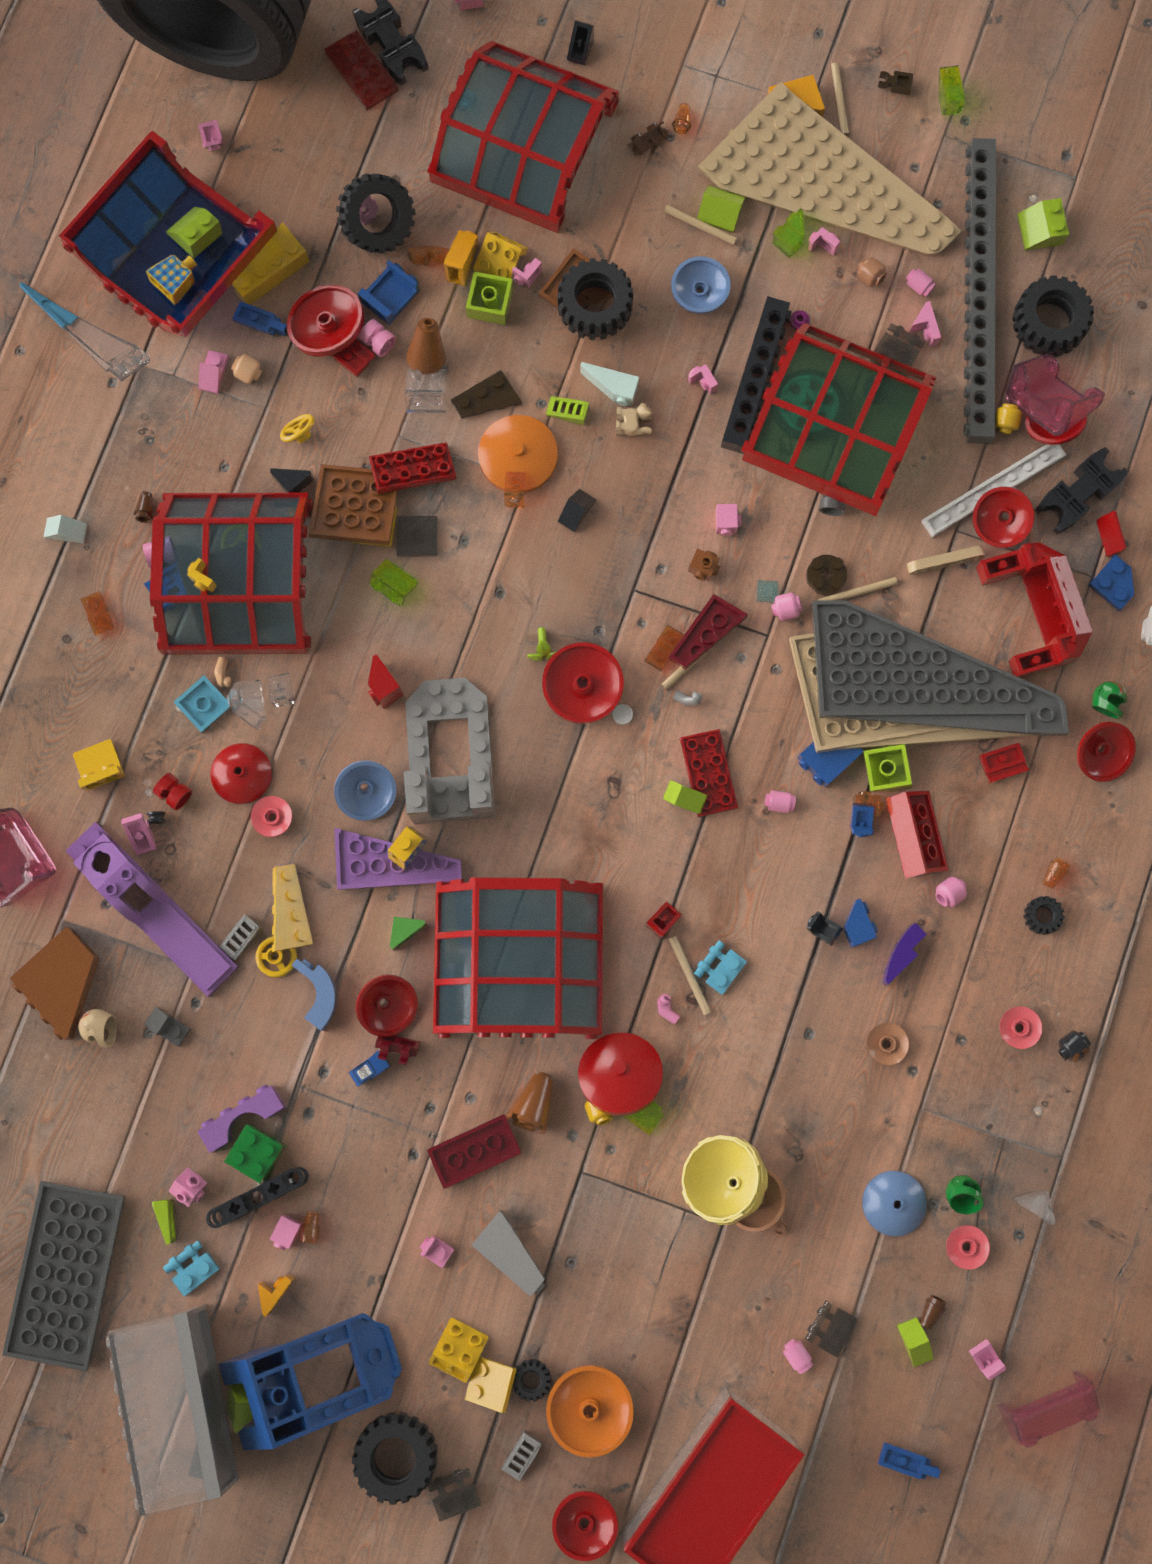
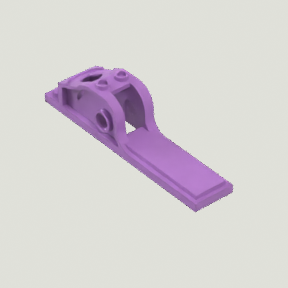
(161, 919)

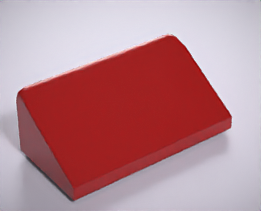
(1111, 534)

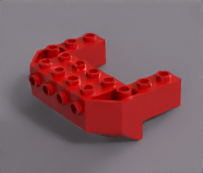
(1053, 601)

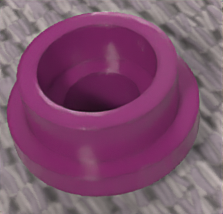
(793, 319)

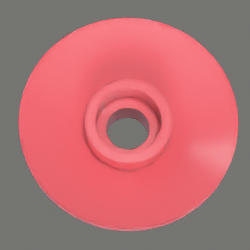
(263, 809)
(1030, 1025)
(978, 1249)

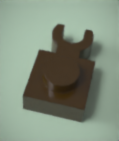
(900, 82)

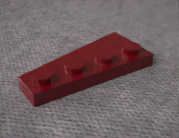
(707, 630)

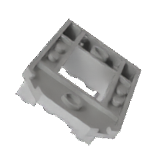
(452, 796)

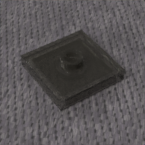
(417, 536)

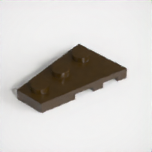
(487, 395)

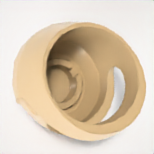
(93, 1024)

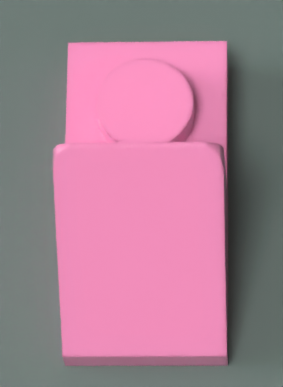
(927, 321)
(212, 371)
(139, 833)

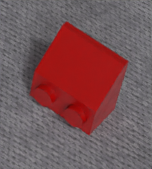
(382, 685)

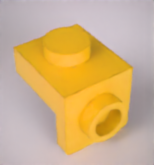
(201, 581)

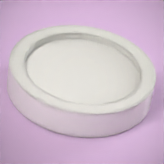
(622, 714)

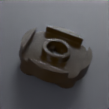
(834, 566)

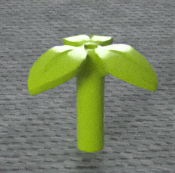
(543, 647)

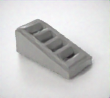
(245, 942)
(530, 1439)

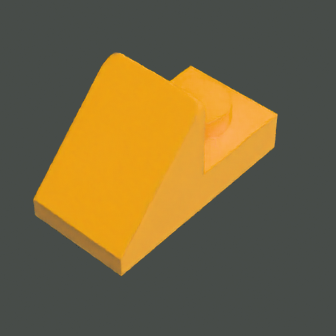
(270, 1297)

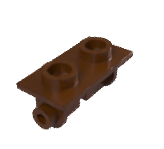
(655, 134)

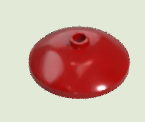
(1043, 436)
(989, 520)
(1115, 755)
(252, 781)
(395, 1013)
(582, 1541)

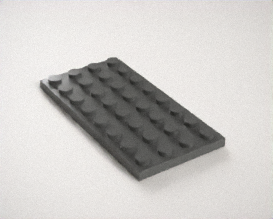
(64, 1276)

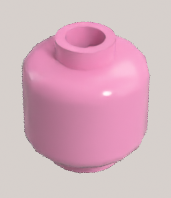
(787, 606)
(951, 892)

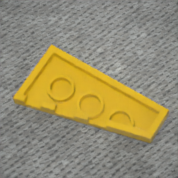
(290, 918)

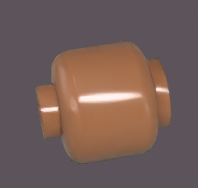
(871, 272)

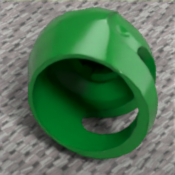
(1108, 698)
(962, 1194)

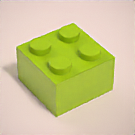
(489, 298)

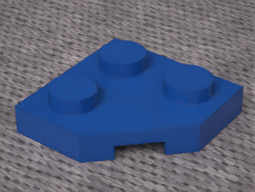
(1114, 583)

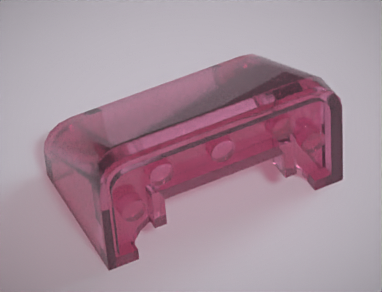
(1047, 398)
(22, 858)

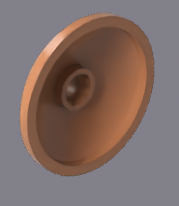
(770, 1210)

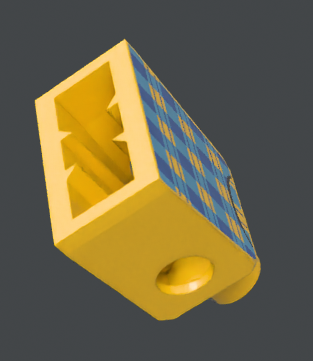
(172, 277)
(406, 847)

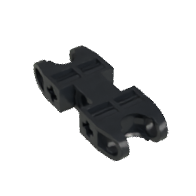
(397, 51)
(1069, 501)
(267, 1189)

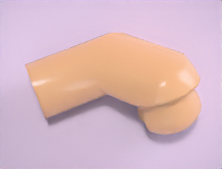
(219, 673)

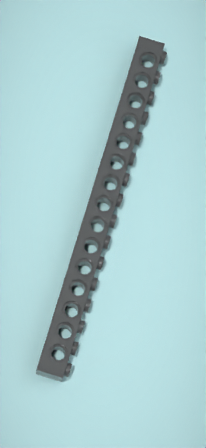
(985, 151)

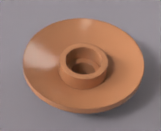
(898, 1044)

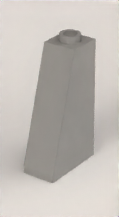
(508, 1253)

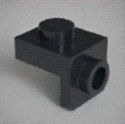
(823, 928)

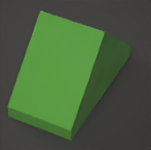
(404, 929)

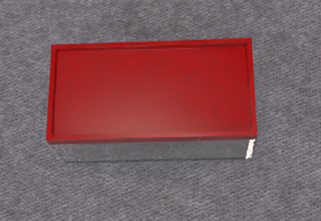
(714, 1487)

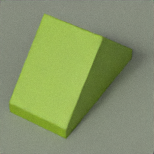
(685, 797)
(915, 1341)

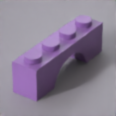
(219, 1132)

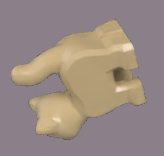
(631, 424)

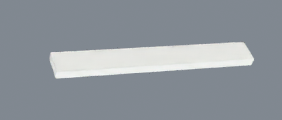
(1010, 477)

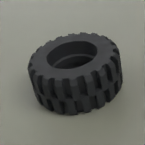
(401, 213)
(595, 275)
(1059, 293)
(378, 1483)

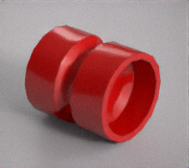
(174, 793)

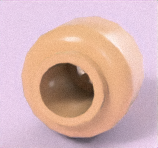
(246, 369)

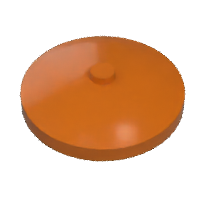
(518, 445)
(589, 1411)

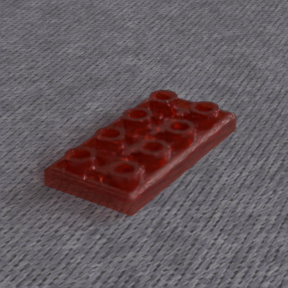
(361, 70)

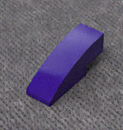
(903, 952)

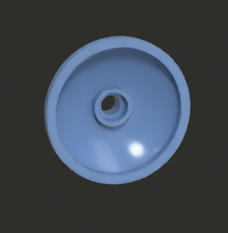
(700, 274)
(367, 802)
(879, 1200)

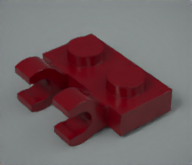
(405, 1046)

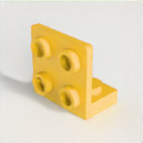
(499, 255)
(98, 765)
(458, 1350)

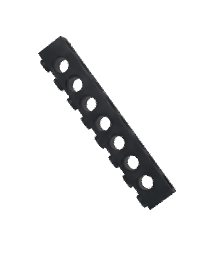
(773, 310)

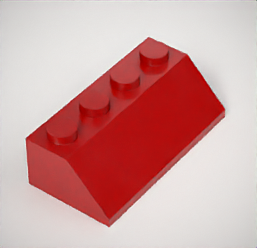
(916, 833)

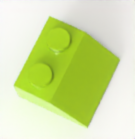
(1043, 225)
(195, 231)
(888, 769)

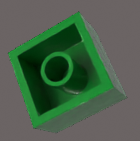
(255, 1153)

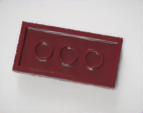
(474, 1151)

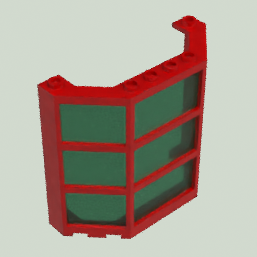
(838, 418)

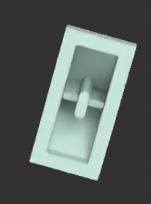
(65, 529)

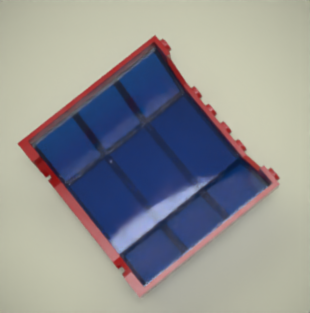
(126, 234)

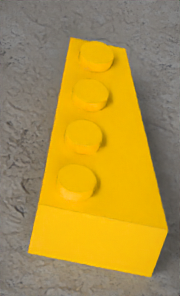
(271, 266)

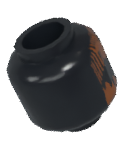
(1074, 1046)

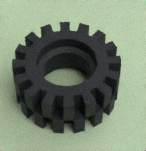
(1035, 924)
(543, 1387)

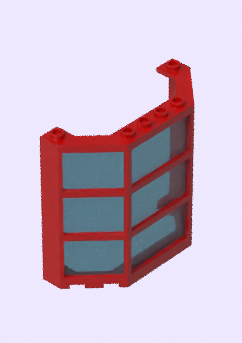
(518, 133)
(254, 558)
(518, 957)

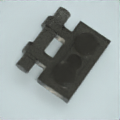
(897, 349)
(836, 1332)
(457, 1500)

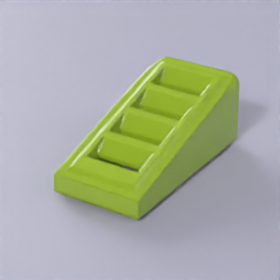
(576, 404)
(165, 1216)

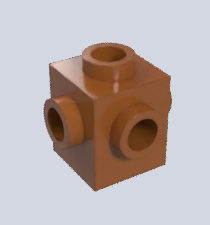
(704, 565)

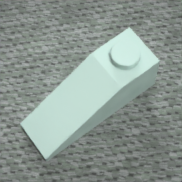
(616, 385)

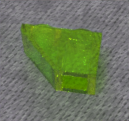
(950, 90)
(790, 235)

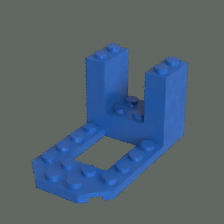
(274, 1388)

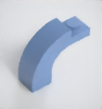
(326, 994)

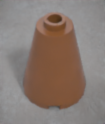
(426, 348)
(533, 1104)

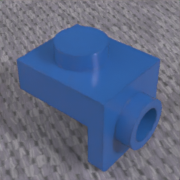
(862, 820)

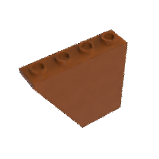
(58, 981)

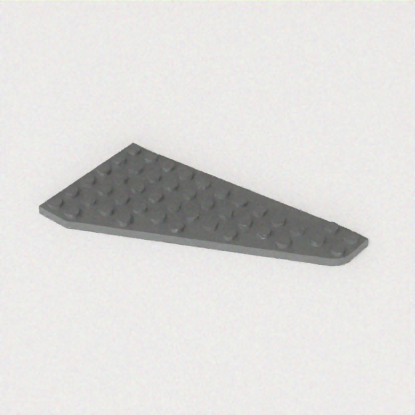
(899, 676)

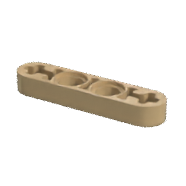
(945, 560)

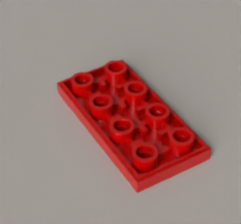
(412, 467)
(709, 771)

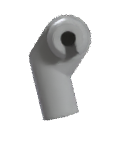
(686, 700)

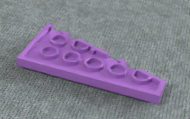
(365, 864)

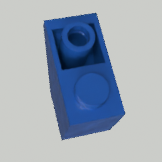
(858, 925)

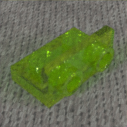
(392, 582)
(647, 1118)

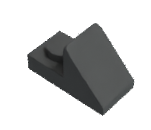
(167, 1026)

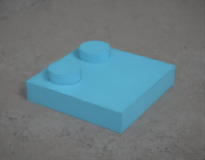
(202, 703)

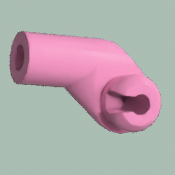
(664, 1009)

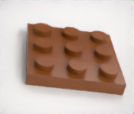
(590, 299)

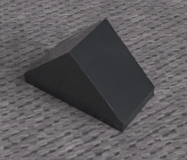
(580, 42)
(292, 480)
(576, 509)

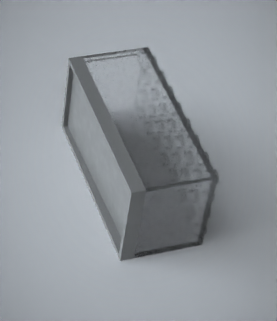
(172, 1410)

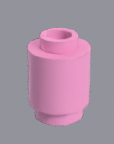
(920, 282)
(780, 801)
(798, 1356)

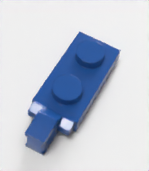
(259, 319)
(907, 1462)

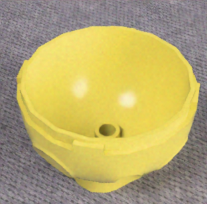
(710, 1175)

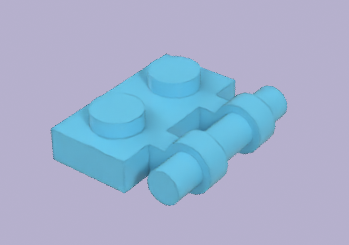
(725, 971)
(195, 1273)

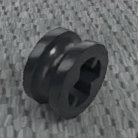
(156, 817)

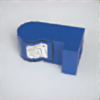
(369, 1069)

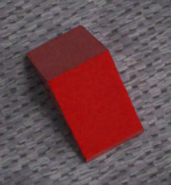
(663, 920)

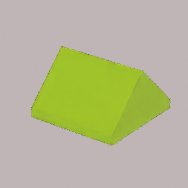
(720, 208)
(238, 1407)

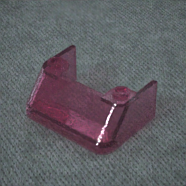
(1052, 1412)

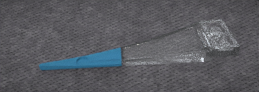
(106, 349)

